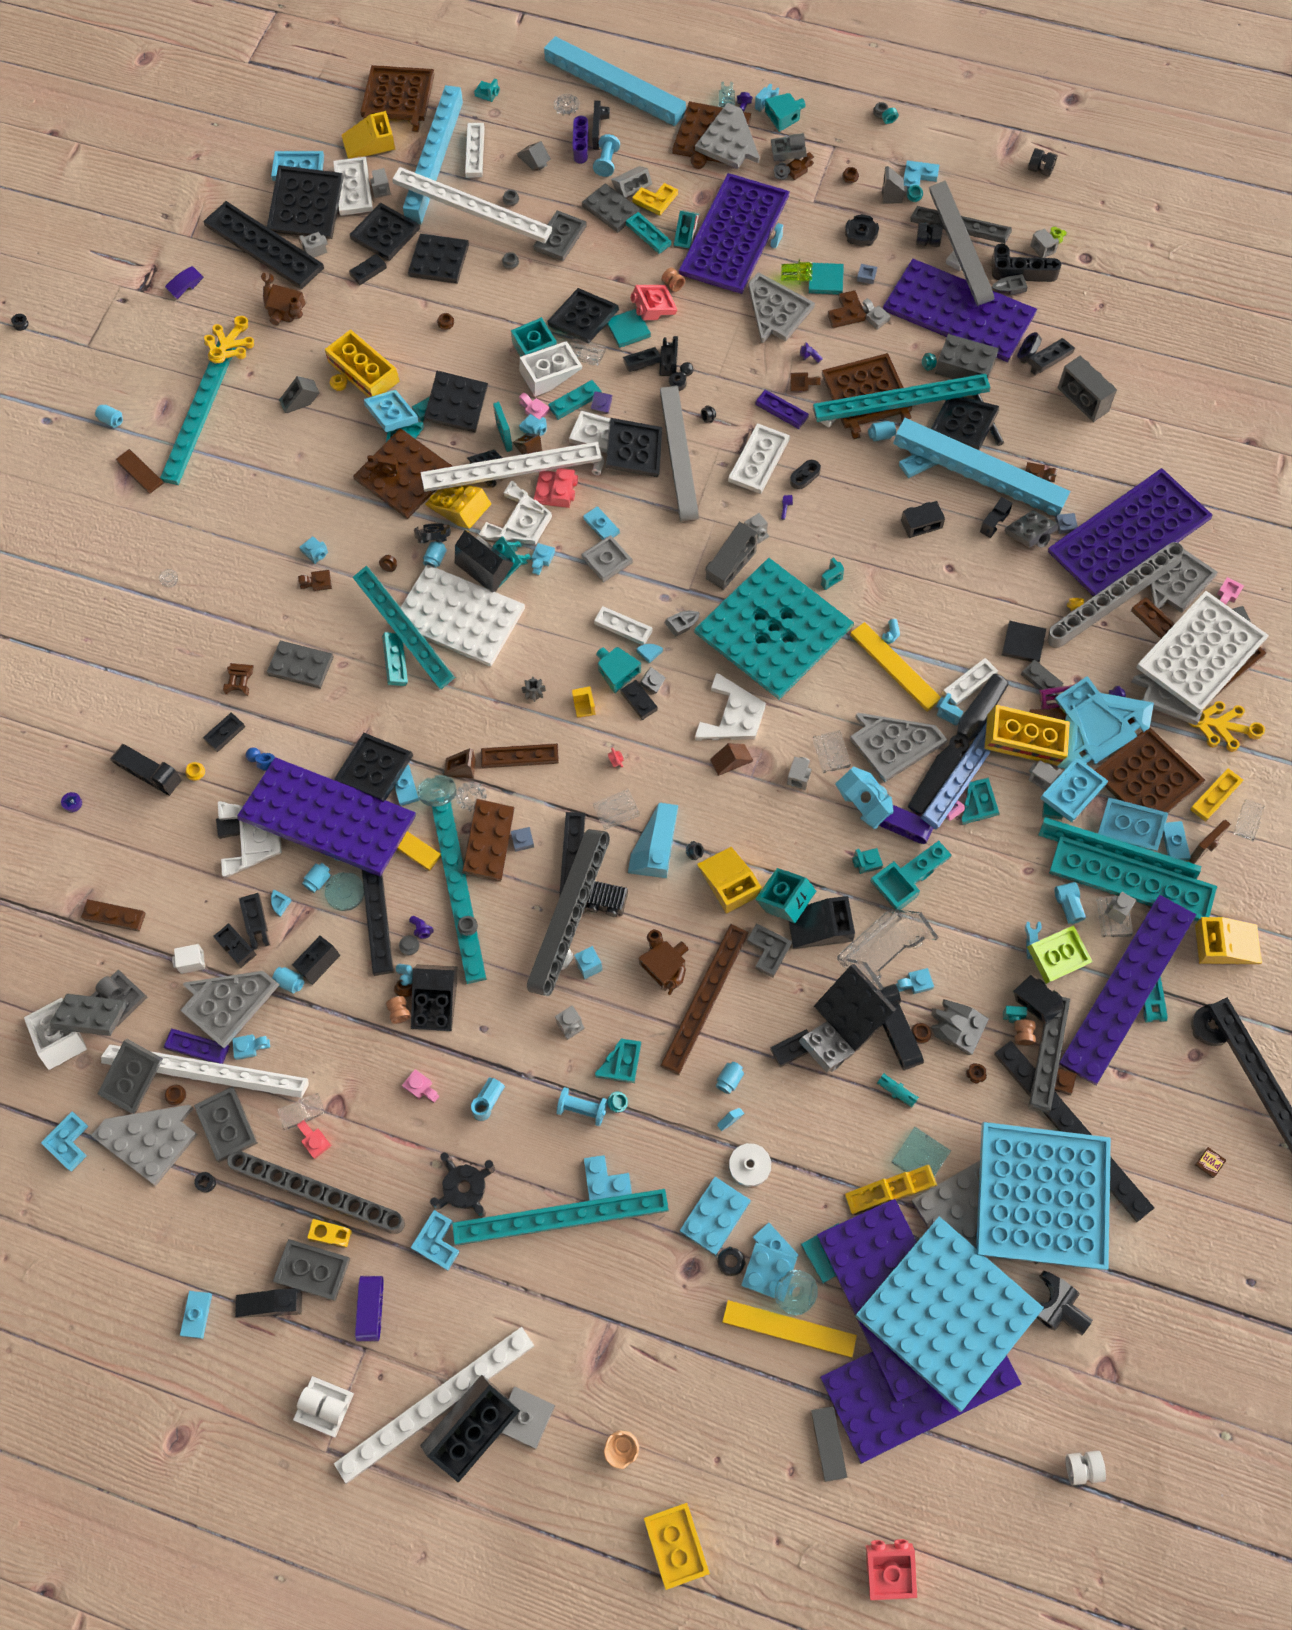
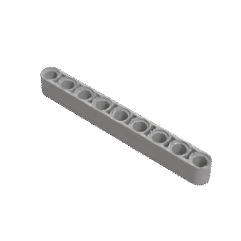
(961, 243)
(679, 453)
(1111, 601)

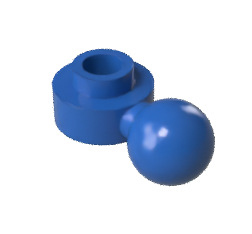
(262, 760)

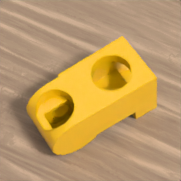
(329, 1234)

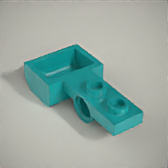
(898, 883)

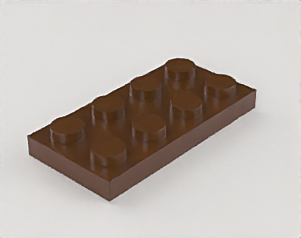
(488, 840)

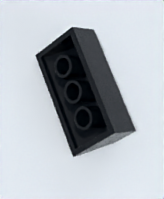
(469, 1428)

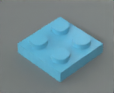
(766, 1269)

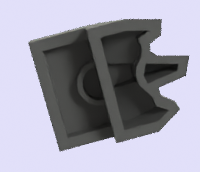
(959, 1025)

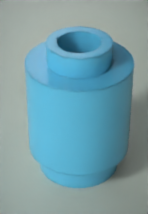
(109, 415)
(882, 431)
(434, 554)
(316, 877)
(288, 979)
(729, 1077)

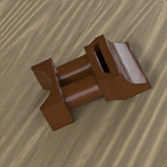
(238, 670)

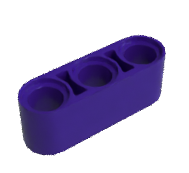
(580, 139)
(907, 825)
(369, 1308)

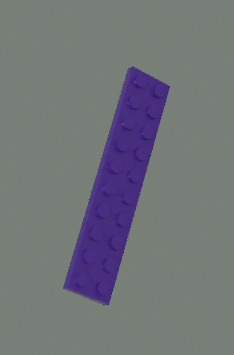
(1127, 990)

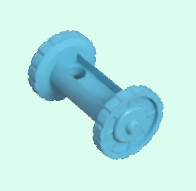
(603, 165)
(581, 1106)

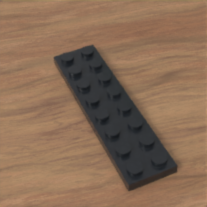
(264, 244)

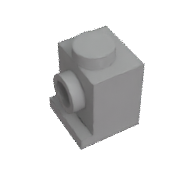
(380, 183)
(1044, 243)
(314, 244)
(759, 525)
(799, 773)
(1043, 774)
(1119, 907)
(569, 1022)

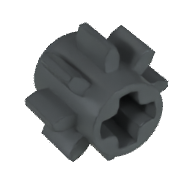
(533, 689)

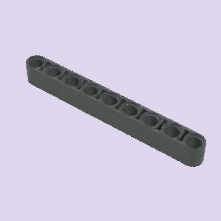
(568, 912)
(305, 1190)

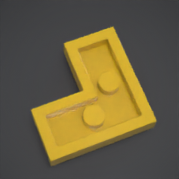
(657, 201)

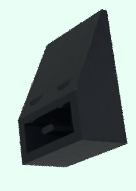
(823, 924)
(433, 997)

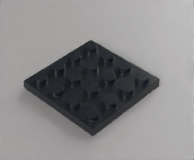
(305, 201)

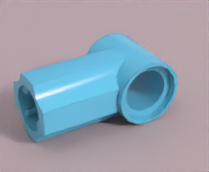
(1069, 897)
(487, 1098)

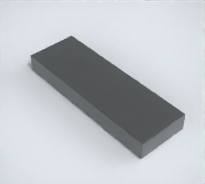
(829, 1444)

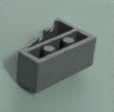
(732, 556)

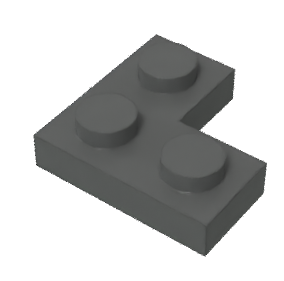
(774, 948)

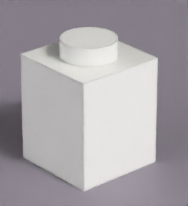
(188, 959)

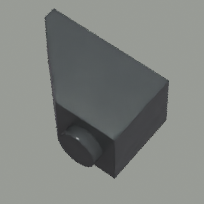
(534, 155)
(893, 187)
(299, 394)

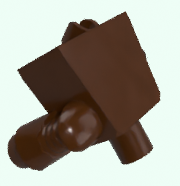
(281, 302)
(664, 962)

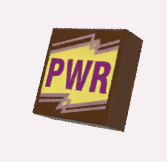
(1210, 1162)

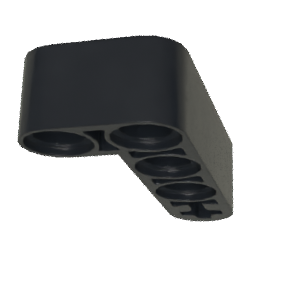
(1032, 268)
(159, 776)
(899, 1032)

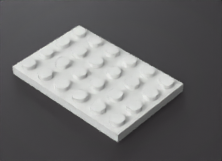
(461, 614)
(1202, 652)

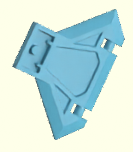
(1100, 721)

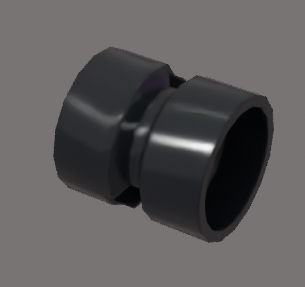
(1037, 159)
(929, 234)

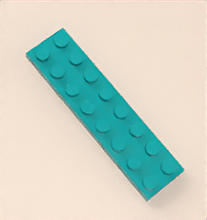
(1135, 878)

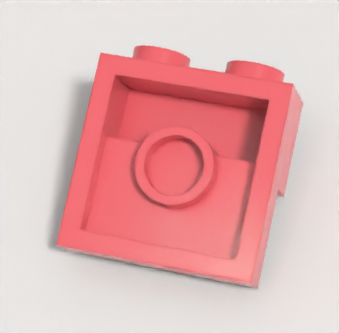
(653, 301)
(556, 487)
(891, 1570)

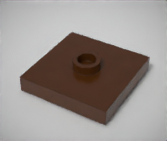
(1210, 841)

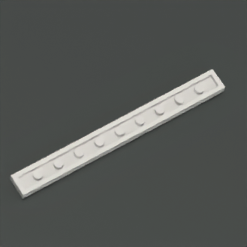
(472, 205)
(511, 466)
(223, 1074)
(432, 1406)

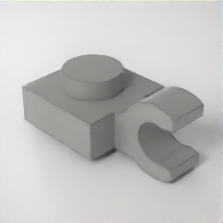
(875, 316)

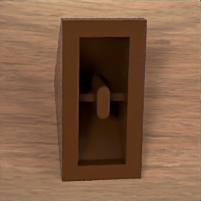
(528, 443)
(730, 758)
(461, 764)

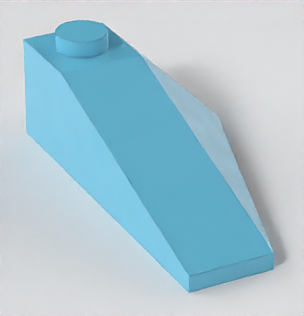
(654, 846)

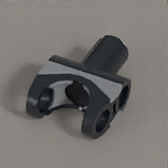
(1061, 1306)

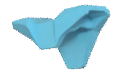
(859, 781)

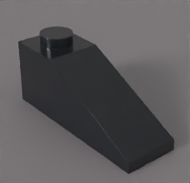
(269, 1303)

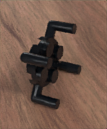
(455, 1177)

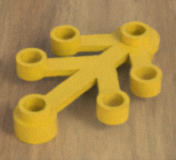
(219, 354)
(1222, 726)

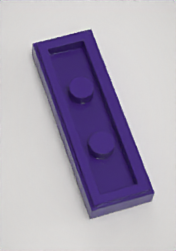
(782, 409)
(195, 1046)

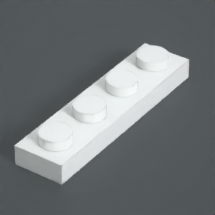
(474, 150)

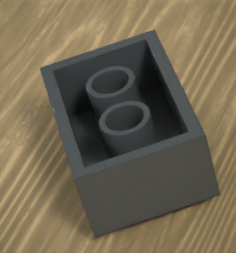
(965, 358)
(1087, 388)

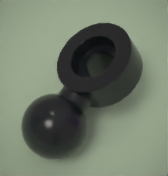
(685, 370)

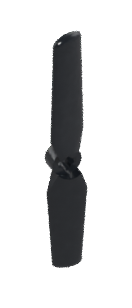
(968, 729)

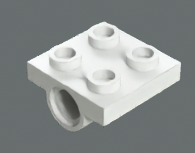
(323, 1406)

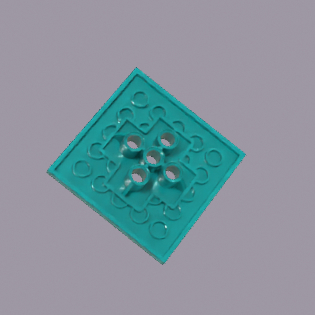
(776, 603)

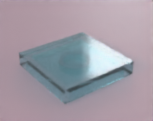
(920, 1151)

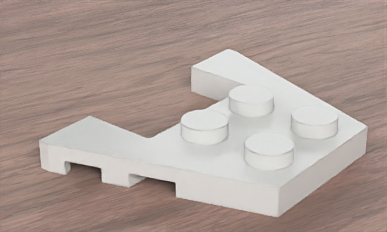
(524, 524)
(740, 716)
(255, 843)

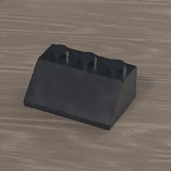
(481, 560)

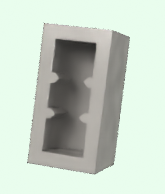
(632, 181)

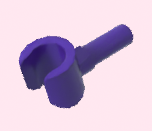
(787, 501)

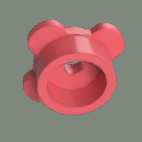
(616, 758)

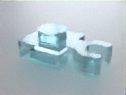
(726, 95)

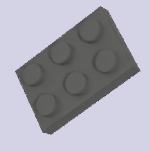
(610, 207)
(563, 237)
(300, 664)
(88, 1014)
(130, 1076)
(225, 1124)
(311, 1270)

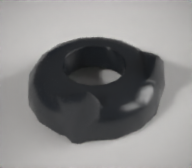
(728, 1270)

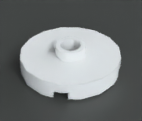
(745, 1175)

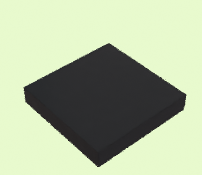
(1024, 641)

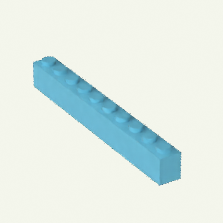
(615, 81)
(434, 149)
(981, 467)

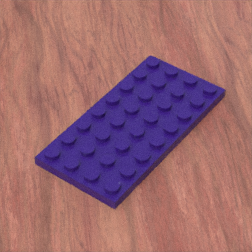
(734, 233)
(948, 307)
(1129, 532)
(327, 816)
(862, 1257)
(879, 1423)

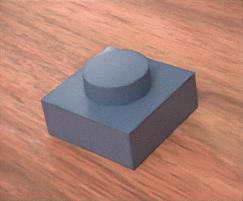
(867, 274)
(1066, 523)
(522, 839)

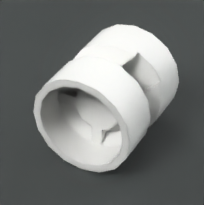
(1085, 1467)

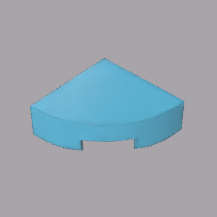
(778, 235)
(649, 651)
(279, 902)
(730, 1118)

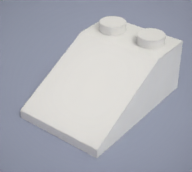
(548, 367)
(51, 1044)

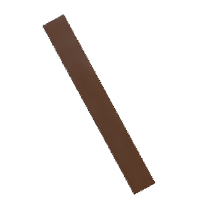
(704, 999)

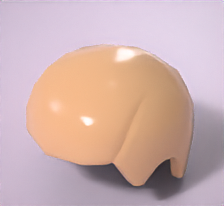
(621, 1449)

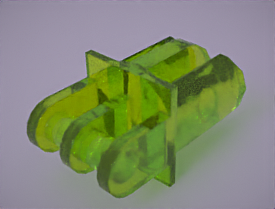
(796, 271)

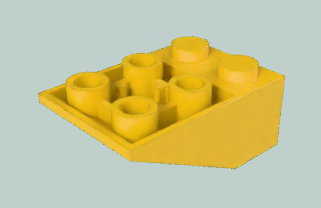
(369, 136)
(460, 504)
(730, 879)
(1227, 941)

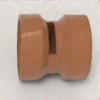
(672, 279)
(398, 1010)
(1024, 1032)

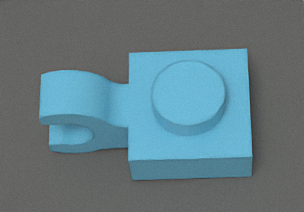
(763, 94)
(542, 556)
(1032, 936)
(918, 981)
(247, 1045)

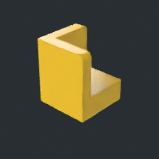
(583, 702)

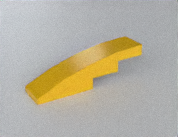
(892, 1188)

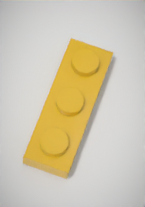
(1216, 794)

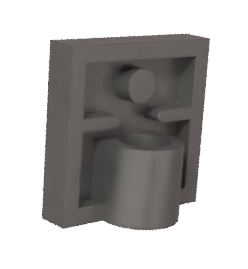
(789, 147)
(1032, 529)
(120, 988)
(827, 1047)

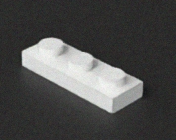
(623, 625)
(970, 681)

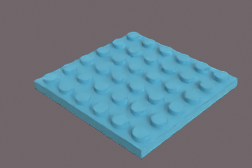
(1044, 1196)
(949, 1313)

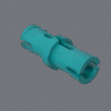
(897, 1090)

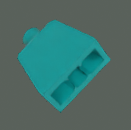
(783, 110)
(617, 667)

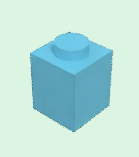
(588, 962)

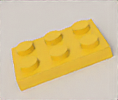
(676, 1546)

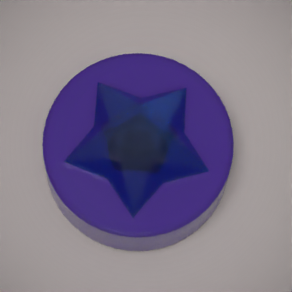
(71, 802)

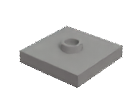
(607, 558)
(531, 1420)

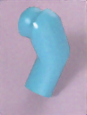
(893, 633)
(407, 972)

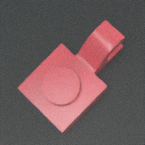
(315, 1141)

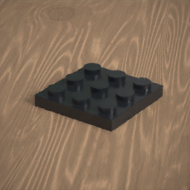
(384, 231)
(438, 258)
(583, 315)
(456, 401)
(966, 420)
(634, 447)
(374, 766)
(854, 1007)

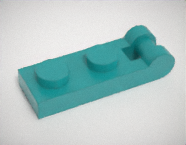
(1155, 999)

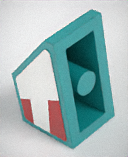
(686, 228)

